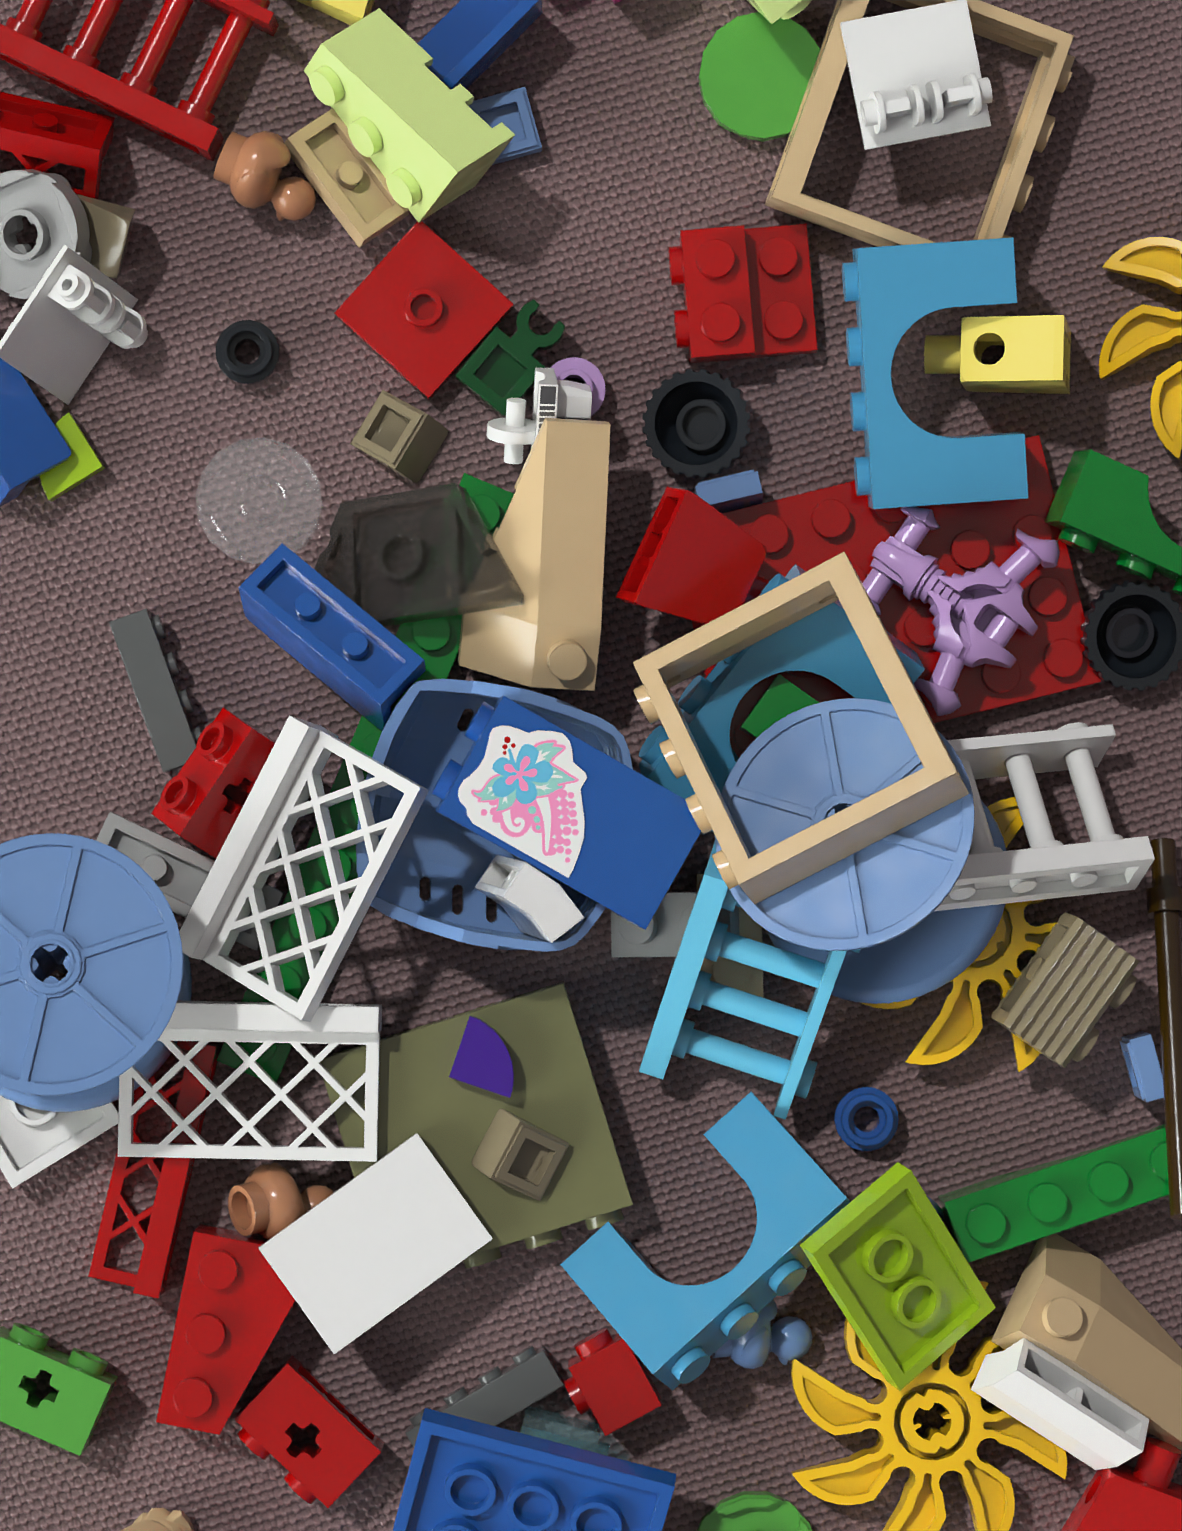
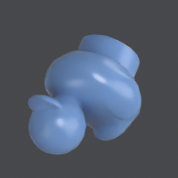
(787, 1339)

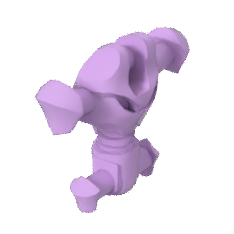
(971, 611)

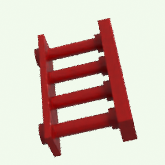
(134, 93)

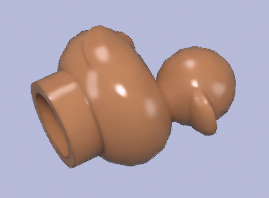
(253, 172)
(271, 1201)

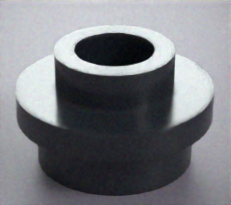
(243, 332)

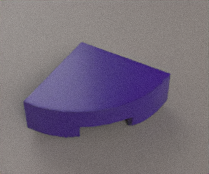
(483, 1059)

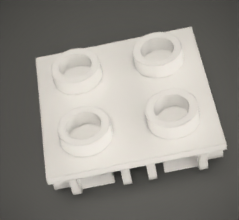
(916, 74)
(70, 325)

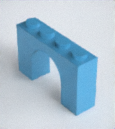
(891, 293)
(815, 644)
(682, 1325)

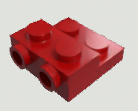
(744, 292)

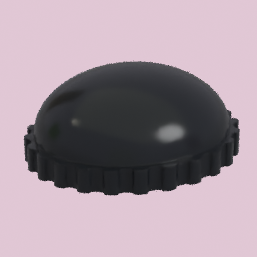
(697, 423)
(1133, 635)

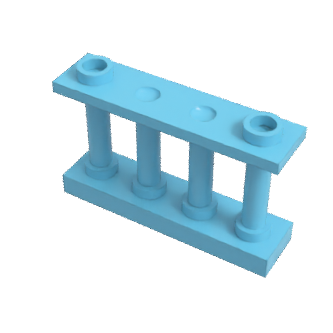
(693, 988)

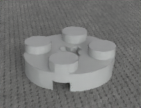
(59, 221)

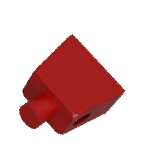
(693, 561)
(1133, 1496)

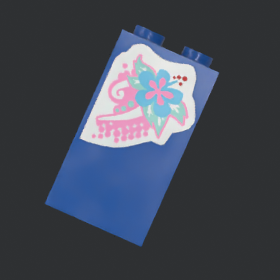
(568, 810)

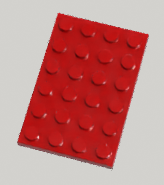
(835, 520)

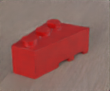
(222, 1328)

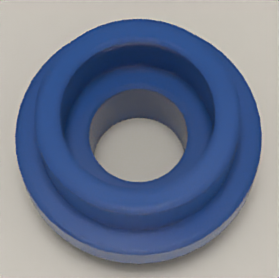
(866, 1139)

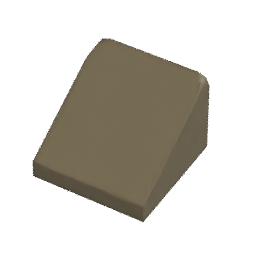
(109, 233)
(400, 436)
(519, 1154)

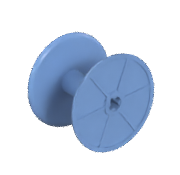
(883, 893)
(115, 938)

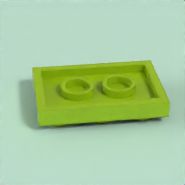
(898, 1276)

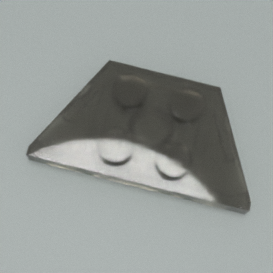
(417, 557)

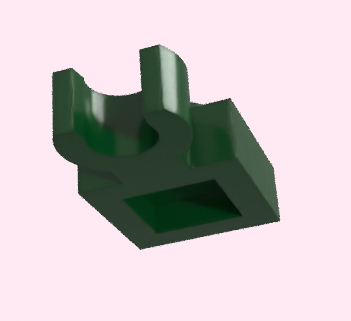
(506, 365)

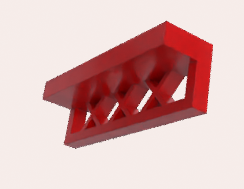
(55, 136)
(171, 1191)

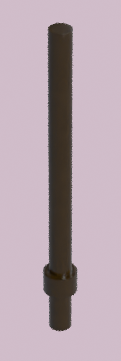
(1165, 907)

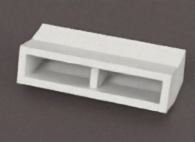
(529, 898)
(1061, 1405)

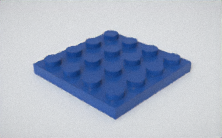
(505, 1480)

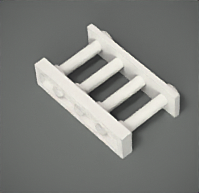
(1048, 866)

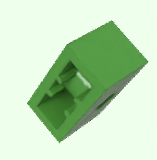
(63, 1416)

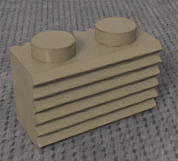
(1067, 991)

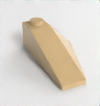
(557, 557)
(1099, 1329)

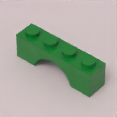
(1111, 509)

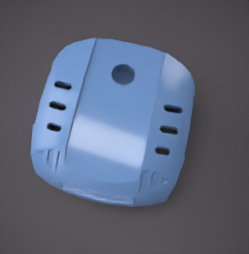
(419, 745)

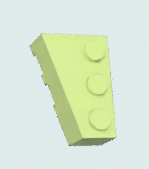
(404, 114)

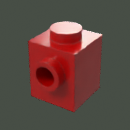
(610, 1381)

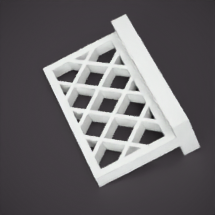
(253, 854)
(267, 1025)

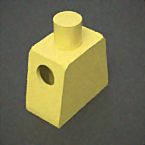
(1033, 358)

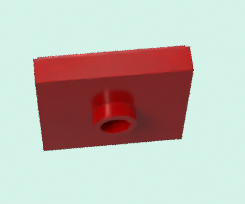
(424, 309)

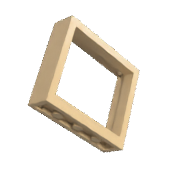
(1029, 131)
(846, 830)

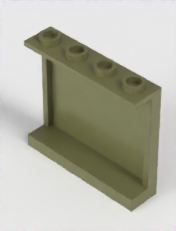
(451, 1117)

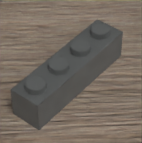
(155, 687)
(500, 1391)

